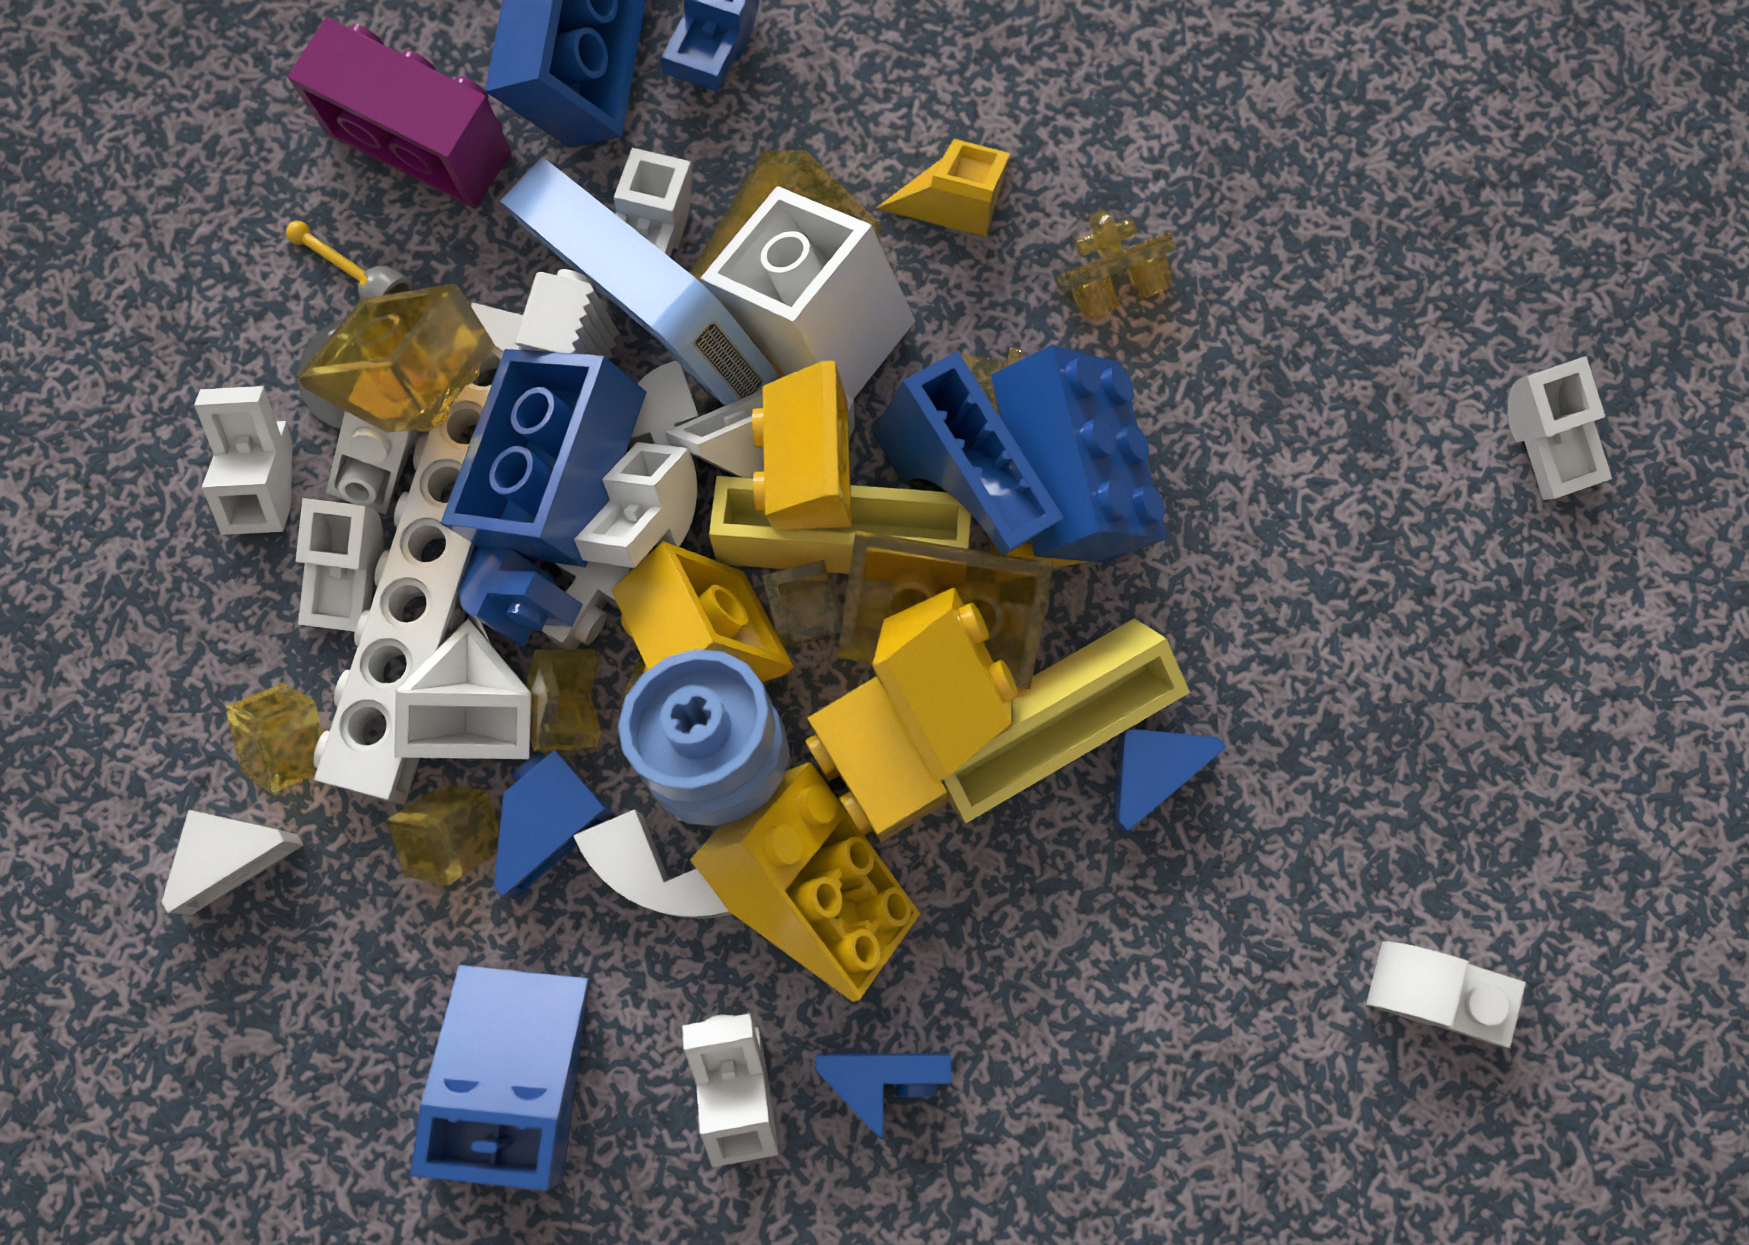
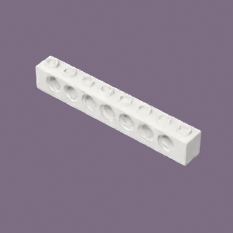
(401, 575)

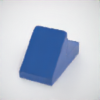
(862, 1076)

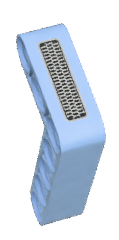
(641, 282)

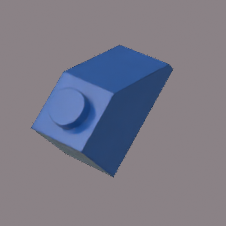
(540, 819)

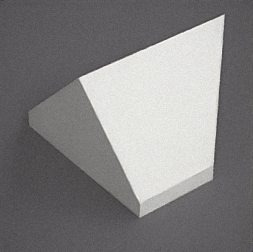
(463, 704)

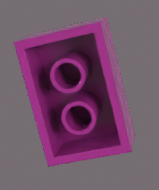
(401, 111)

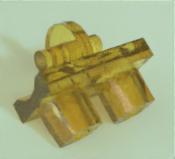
(1144, 263)

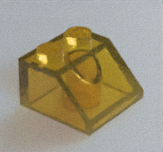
(401, 358)

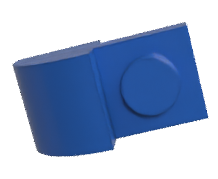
(709, 40)
(513, 595)

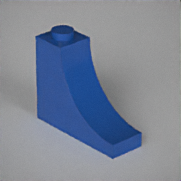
(952, 435)

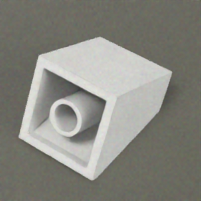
(812, 288)

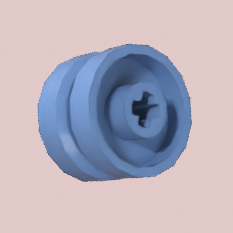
(704, 737)

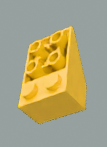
(810, 883)

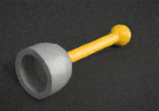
(373, 281)

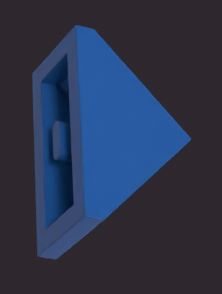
(1154, 767)

